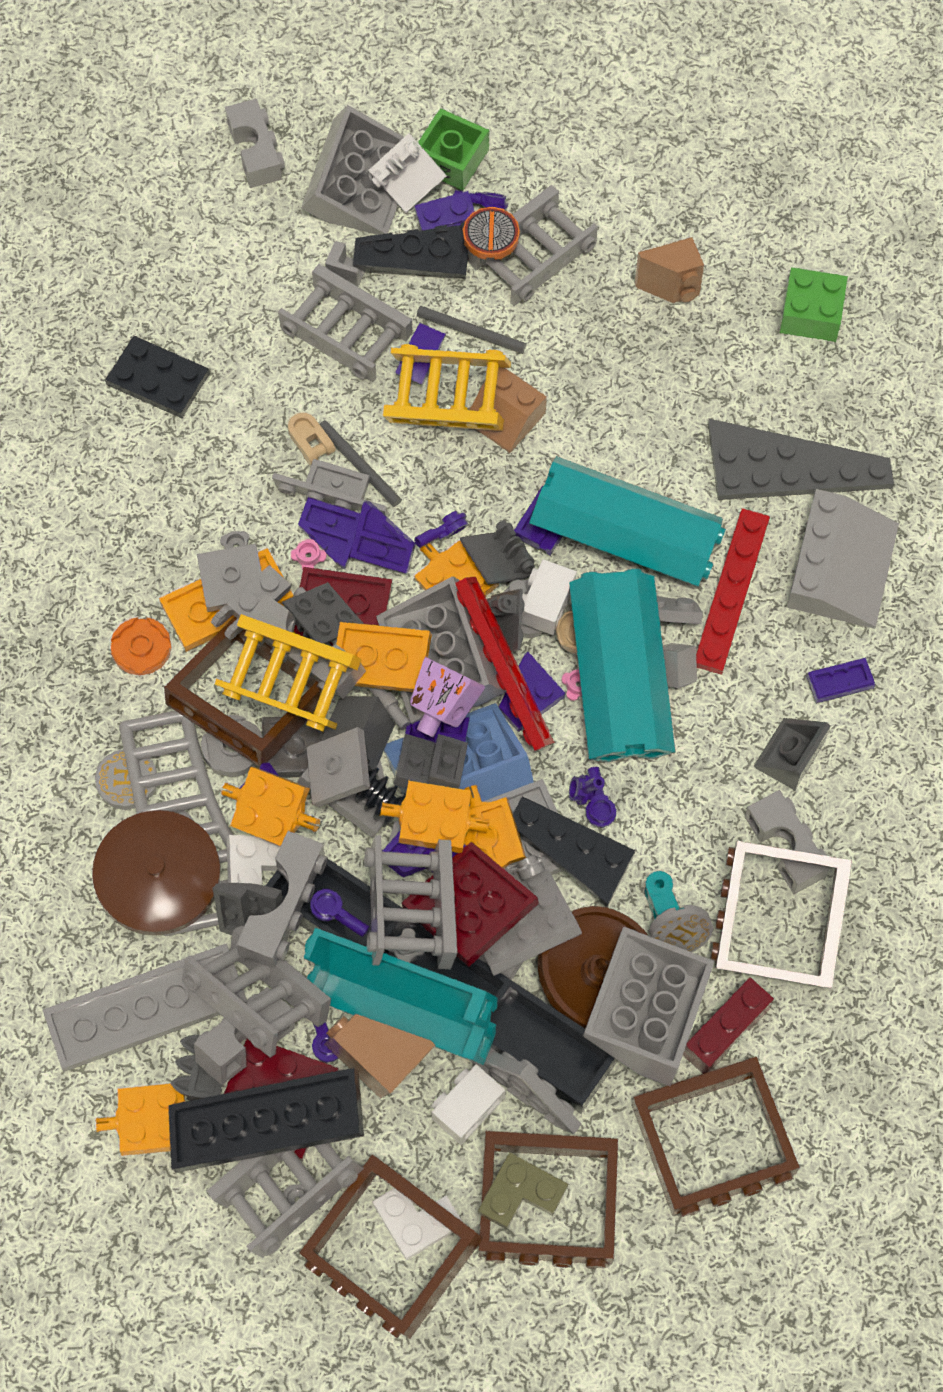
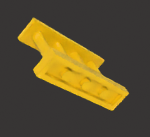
(458, 415)
(283, 641)

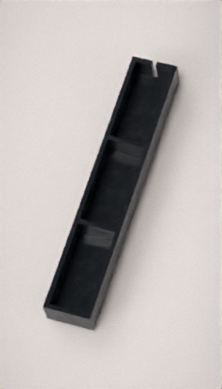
(523, 1022)

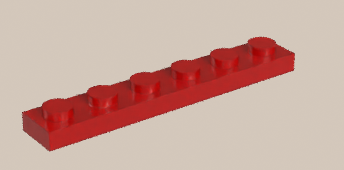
(731, 591)
(509, 674)

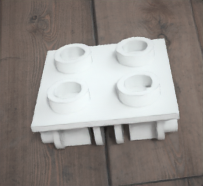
(407, 173)

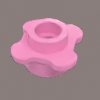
(305, 547)
(570, 680)

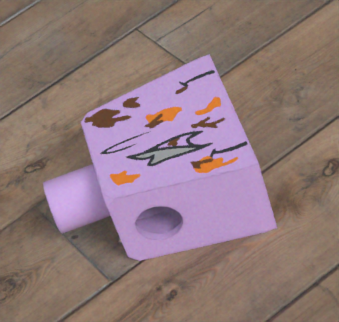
(443, 696)

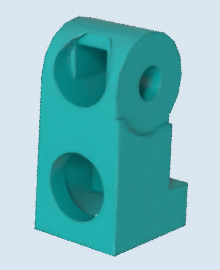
(659, 893)

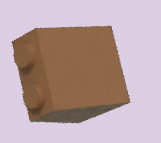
(377, 1051)

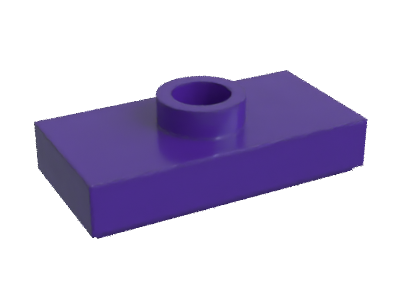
(840, 680)

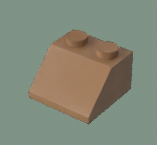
(671, 271)
(517, 404)

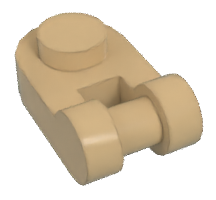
(304, 429)

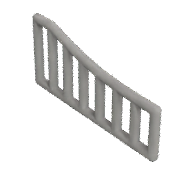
(196, 771)

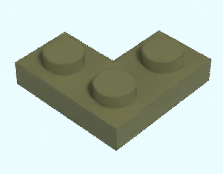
(517, 1183)

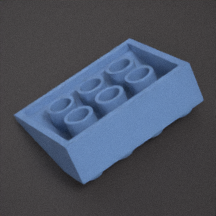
(492, 758)

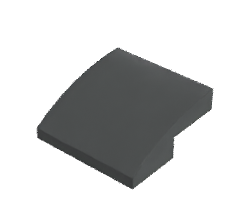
(430, 761)
(240, 900)

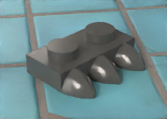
(200, 1083)

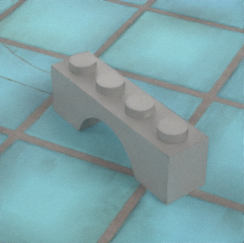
(277, 615)
(267, 934)

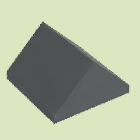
(367, 714)
(792, 750)

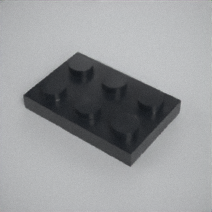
(157, 376)

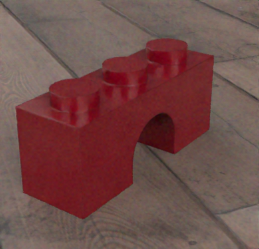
(727, 1025)

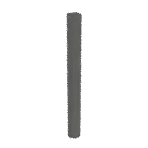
(471, 329)
(360, 464)

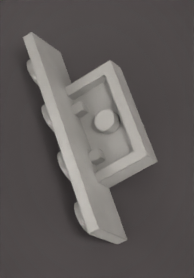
(332, 484)

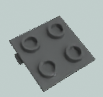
(499, 554)
(508, 612)
(320, 613)

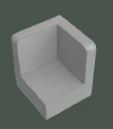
(343, 265)
(680, 664)

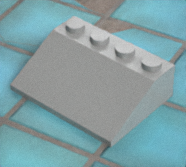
(341, 182)
(843, 560)
(452, 638)
(648, 1004)

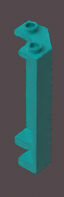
(628, 521)
(621, 666)
(403, 996)

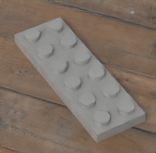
(131, 1012)

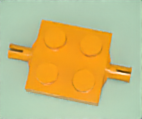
(450, 563)
(269, 806)
(434, 814)
(502, 839)
(142, 1118)

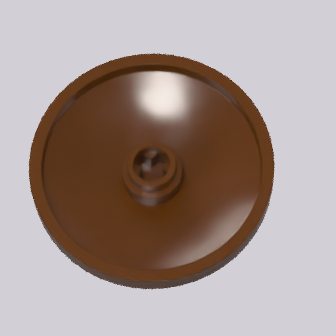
(156, 872)
(576, 968)

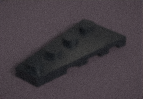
(416, 252)
(583, 853)

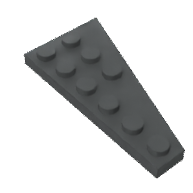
(773, 464)

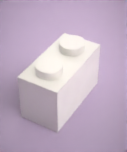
(547, 596)
(467, 1103)

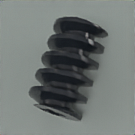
(379, 793)

